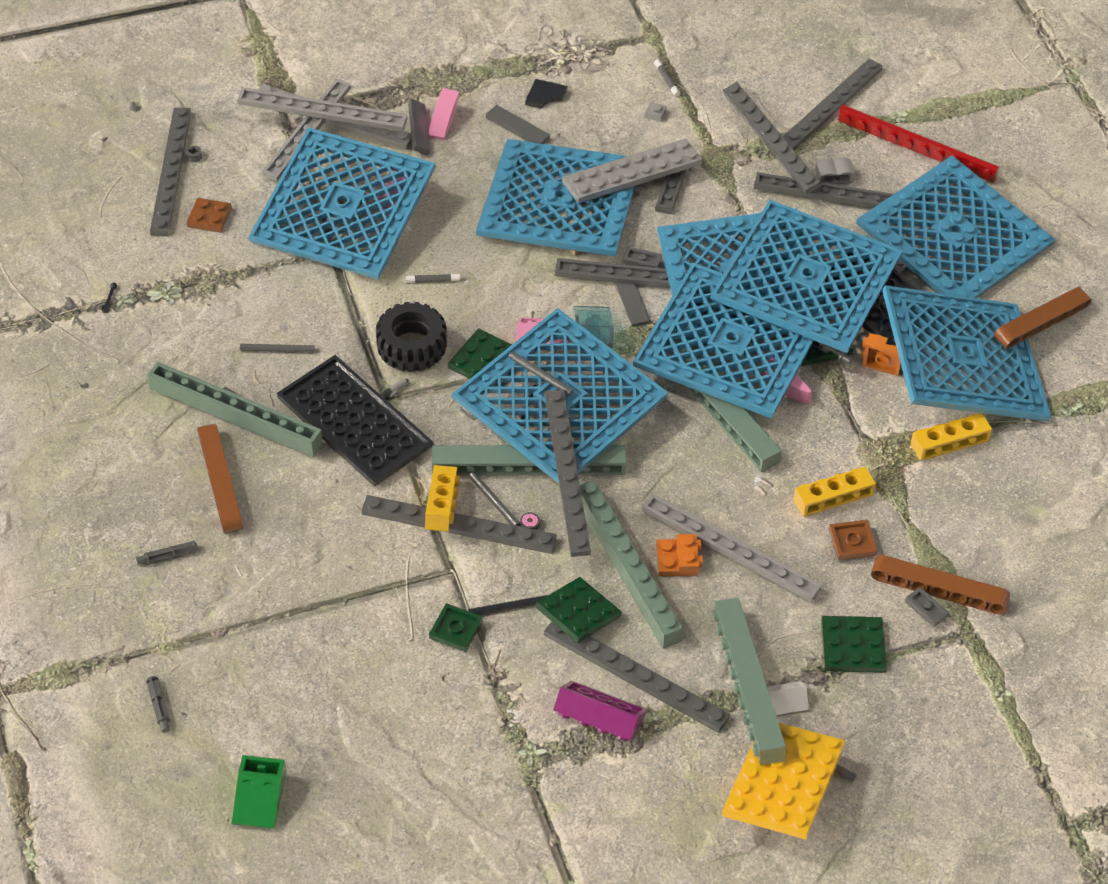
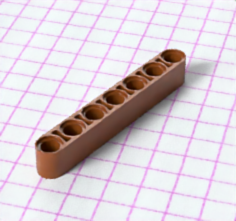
(1042, 317)
(220, 478)
(941, 584)

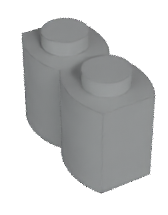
(835, 171)

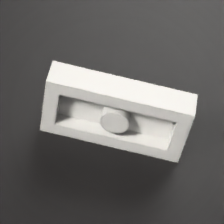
(789, 697)

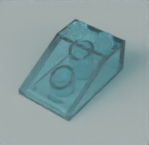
(596, 321)

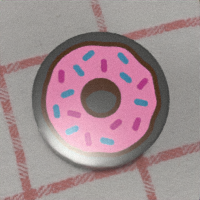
(530, 520)

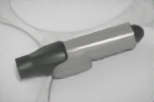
(393, 390)

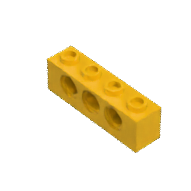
(951, 436)
(834, 491)
(441, 498)

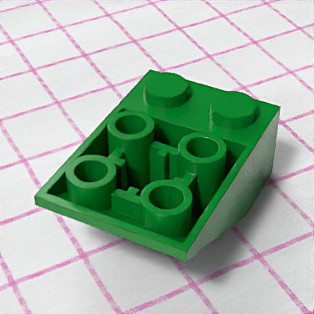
(258, 791)

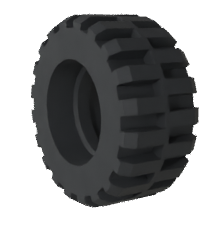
(411, 354)

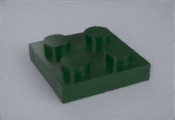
(455, 627)

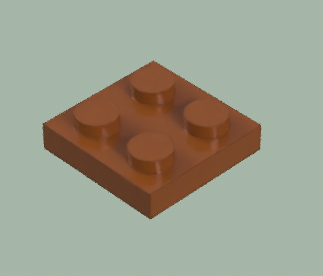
(209, 215)
(853, 540)

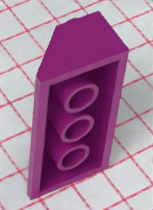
(599, 710)

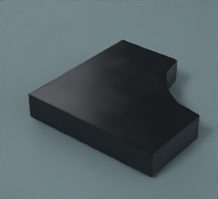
(545, 92)

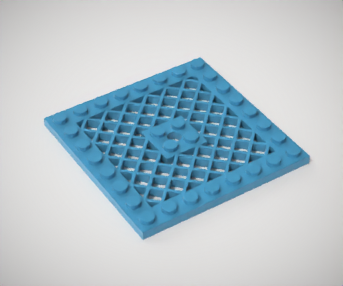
(515, 152)
(980, 193)
(706, 230)
(370, 262)
(561, 326)
(836, 335)
(975, 359)
(760, 400)

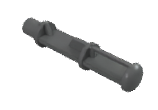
(842, 355)
(166, 553)
(158, 703)

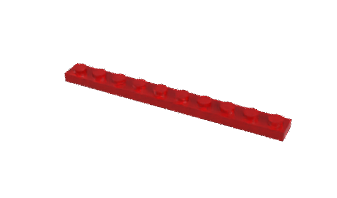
(915, 142)

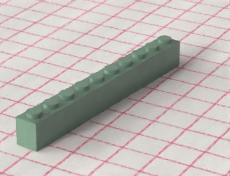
(235, 409)
(738, 425)
(509, 461)
(630, 566)
(749, 682)

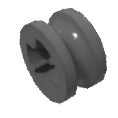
(193, 157)

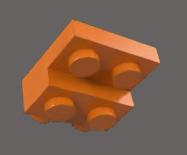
(880, 355)
(679, 556)

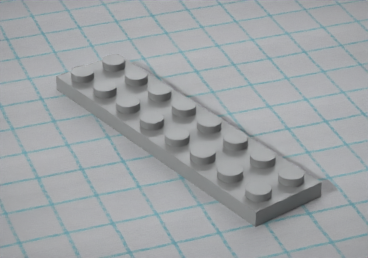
(632, 170)

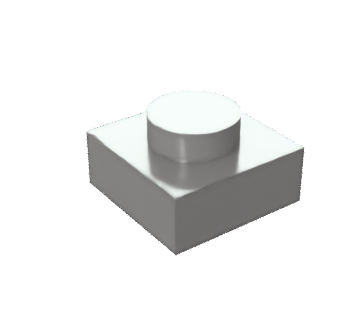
(655, 111)

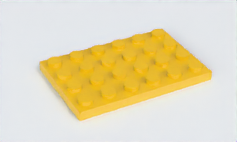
(787, 792)

